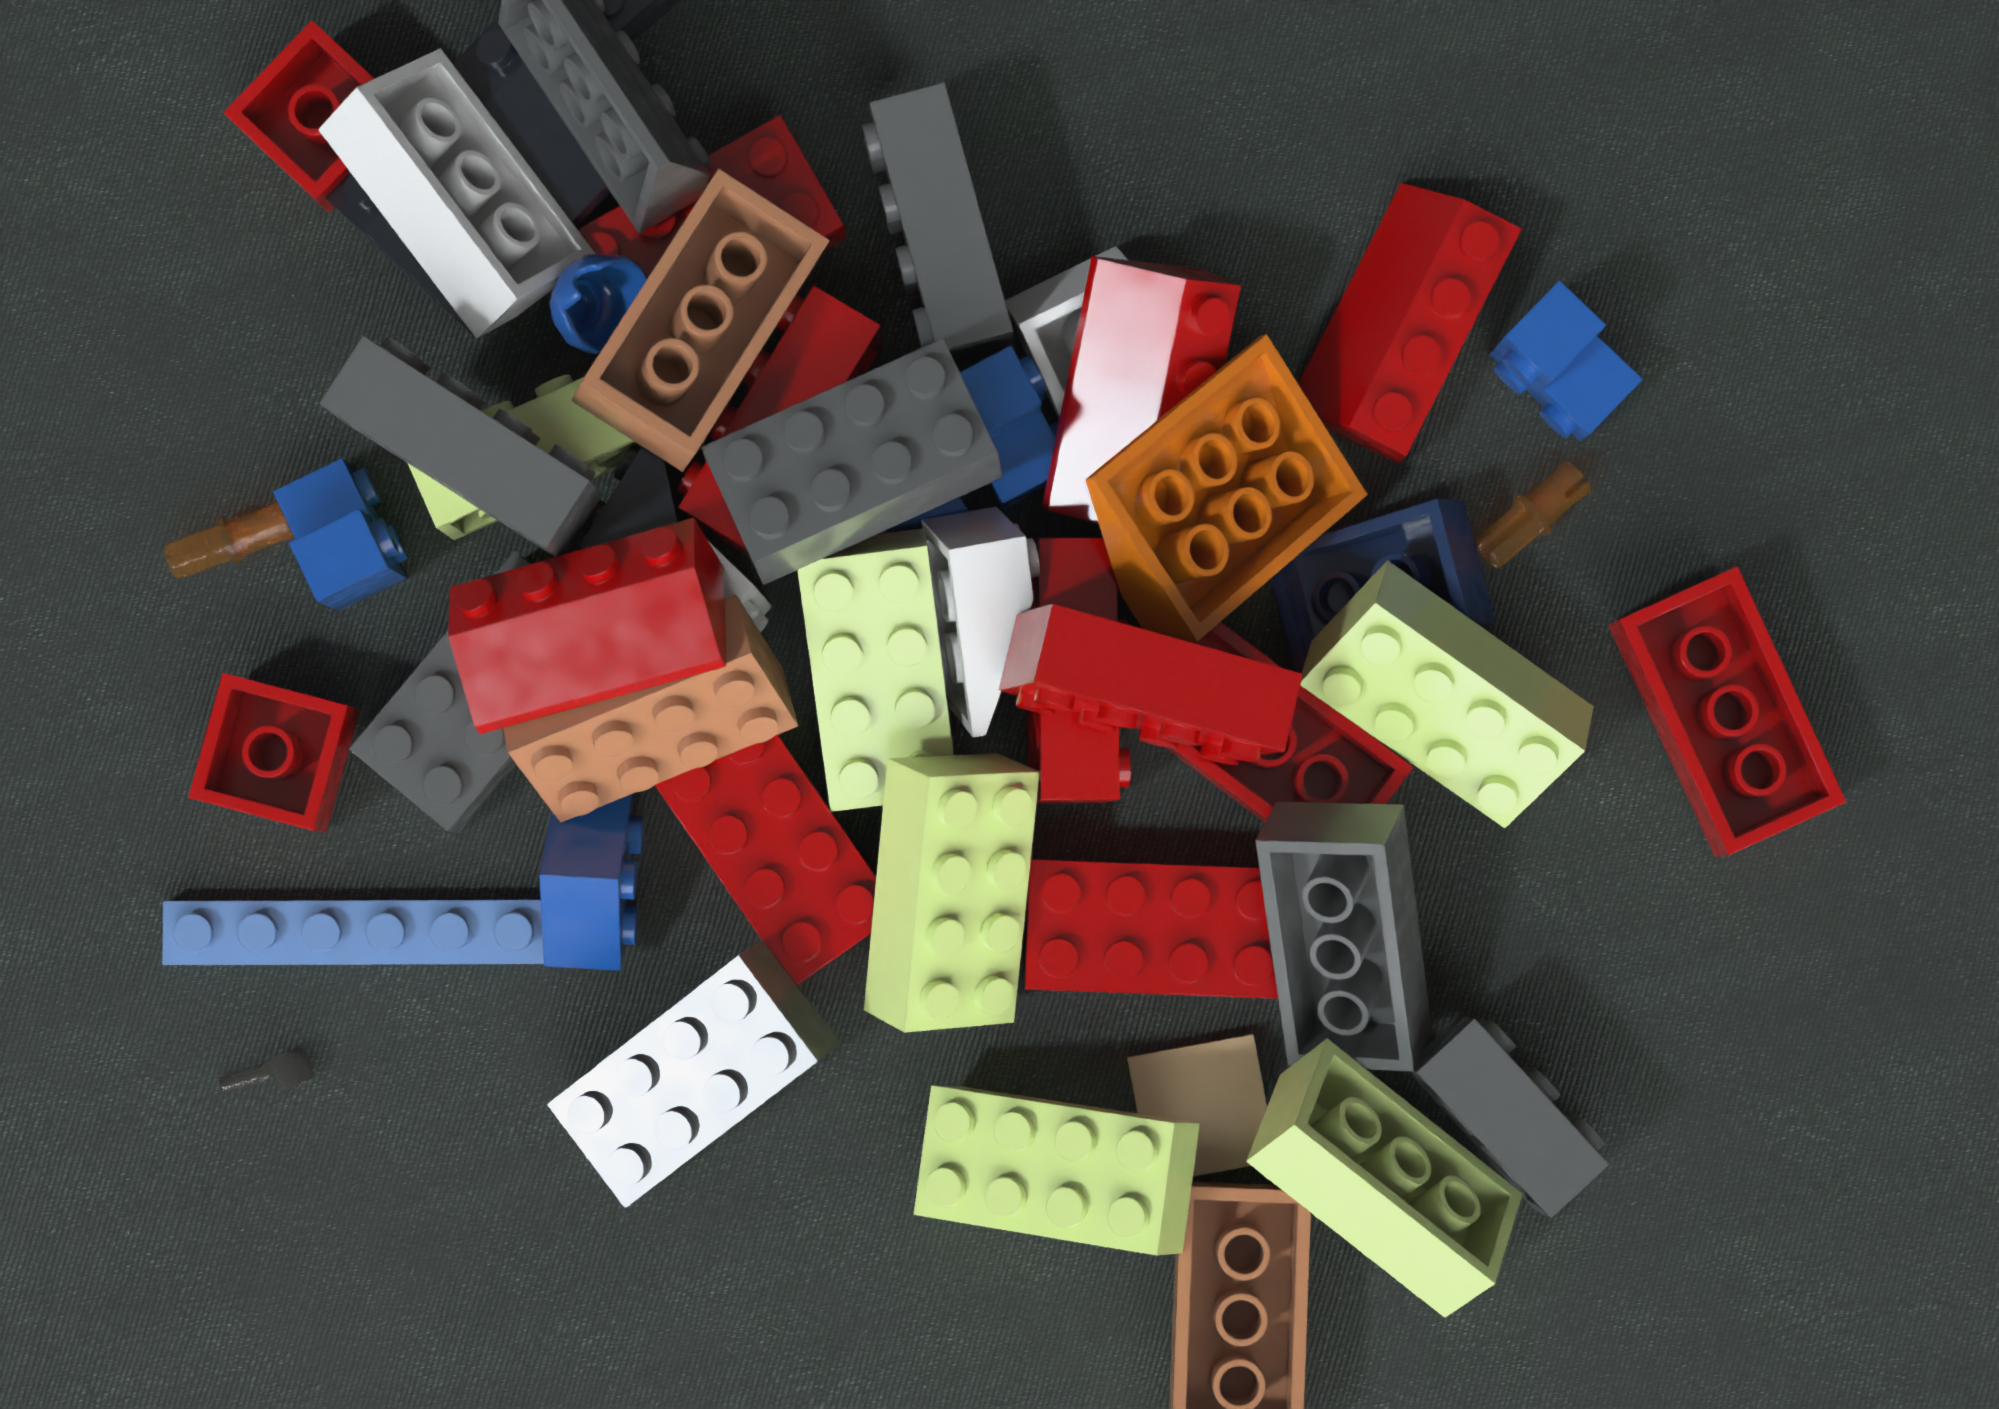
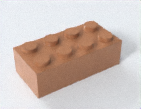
(700, 320)
(659, 732)
(1240, 1300)

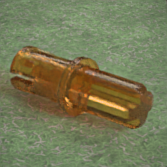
(1532, 515)
(227, 541)

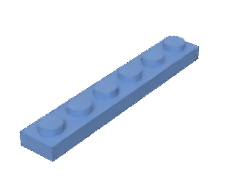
(352, 932)

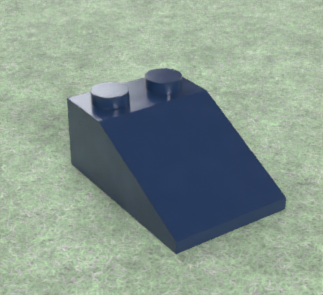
(1424, 541)

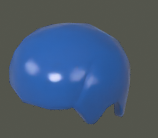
(594, 298)

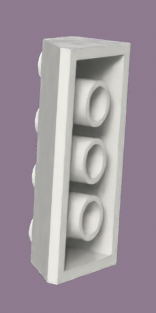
(455, 190)

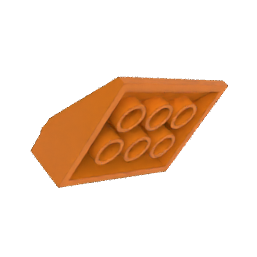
(1219, 495)

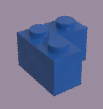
(1564, 364)
(1009, 403)
(339, 537)
(587, 886)

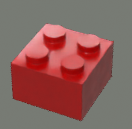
(291, 104)
(274, 753)

